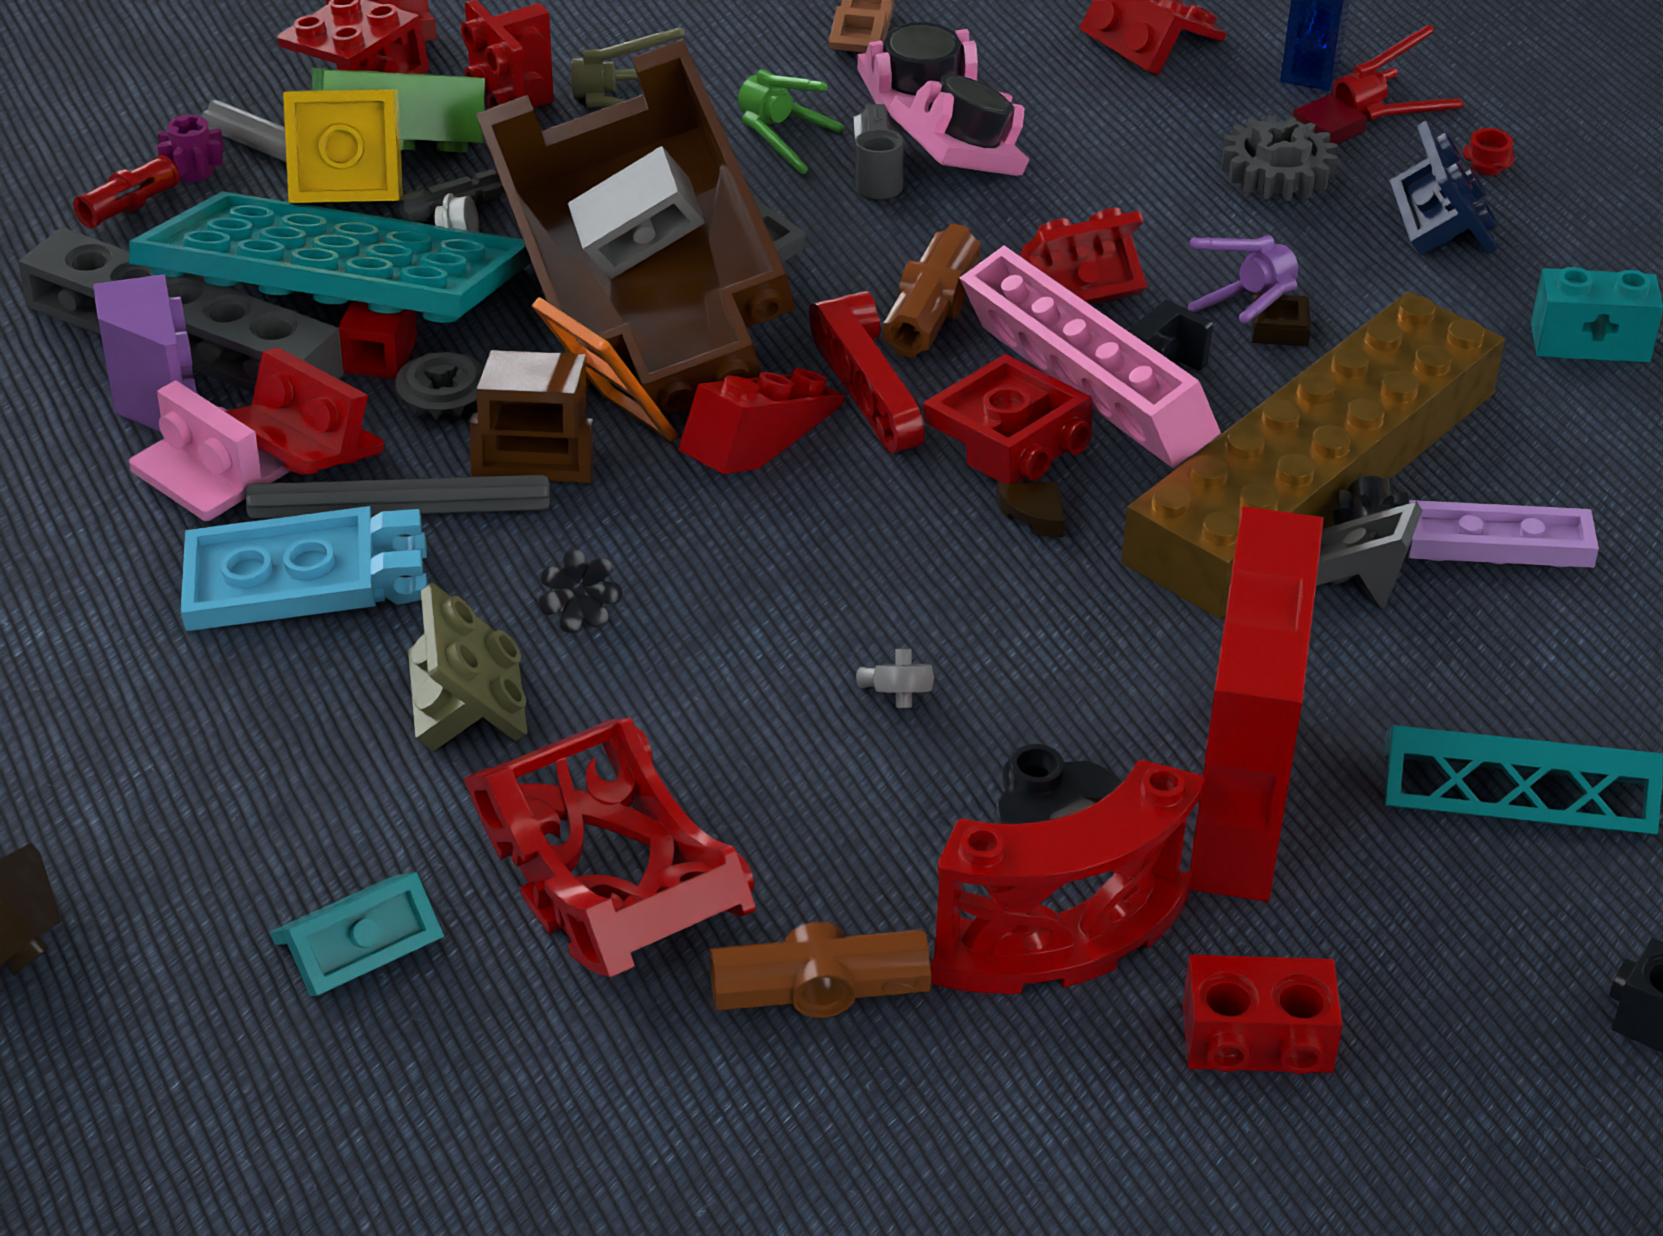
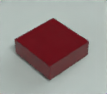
(1332, 116)

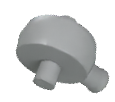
(898, 678)

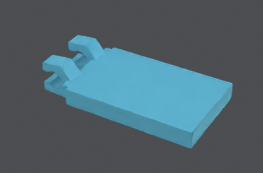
(301, 566)

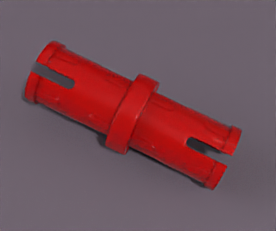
(101, 202)

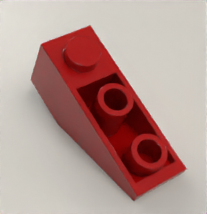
(751, 420)

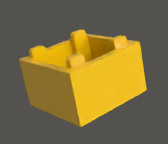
(343, 145)

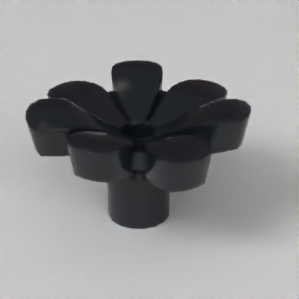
(586, 598)

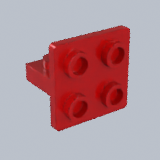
(510, 53)
(1092, 256)
(306, 415)

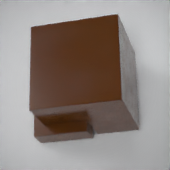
(532, 417)

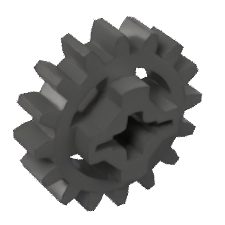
(1279, 157)

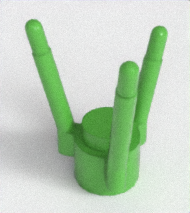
(767, 101)

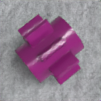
(192, 147)

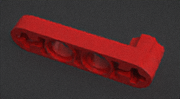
(845, 337)

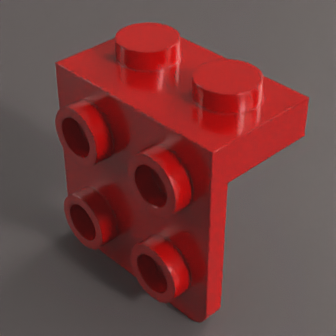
(1147, 28)

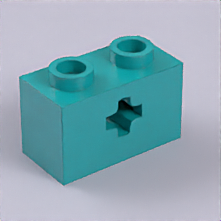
(1596, 314)

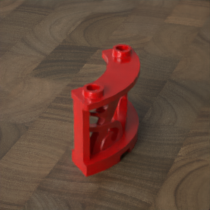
(686, 871)
(1018, 941)

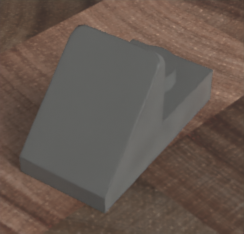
(1369, 547)

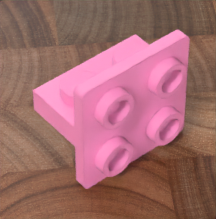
(203, 455)

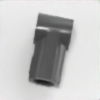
(878, 153)

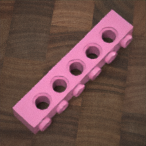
(1092, 353)

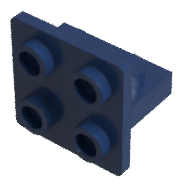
(1441, 197)

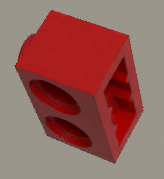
(1261, 1014)

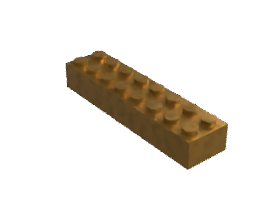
(1346, 416)

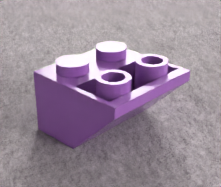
(142, 344)

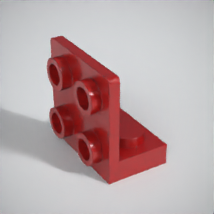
(360, 37)

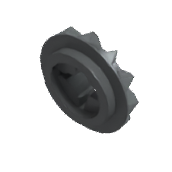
(439, 371)

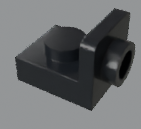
(1176, 334)

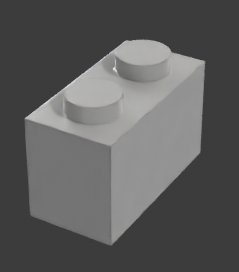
(636, 212)

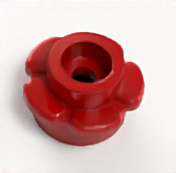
(1489, 151)

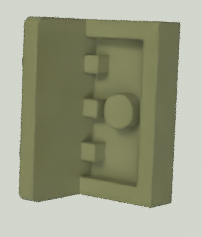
(462, 673)

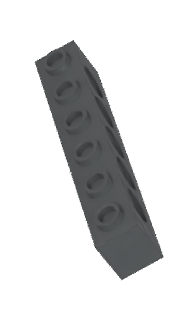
(222, 324)

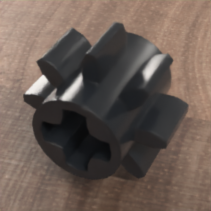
(1366, 497)

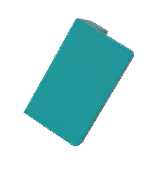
(360, 932)

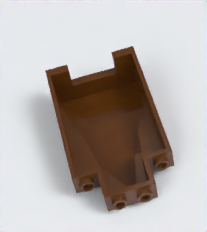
(687, 306)

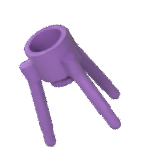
(1267, 270)

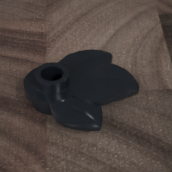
(1047, 788)

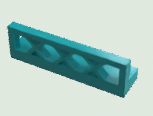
(1526, 756)

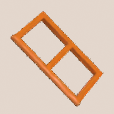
(601, 372)

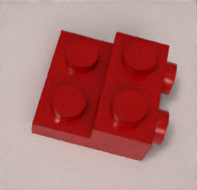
(1012, 419)

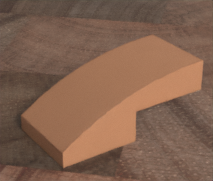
(860, 23)

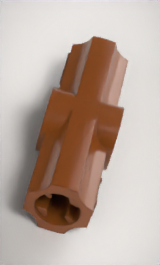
(931, 291)
(819, 969)

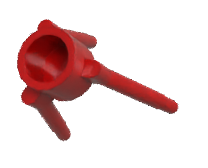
(1368, 87)

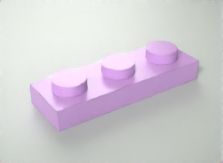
(1505, 534)

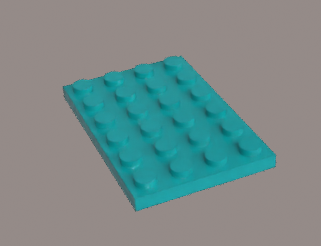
(332, 255)

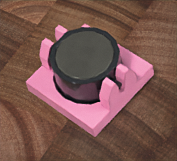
(913, 57)
(964, 124)

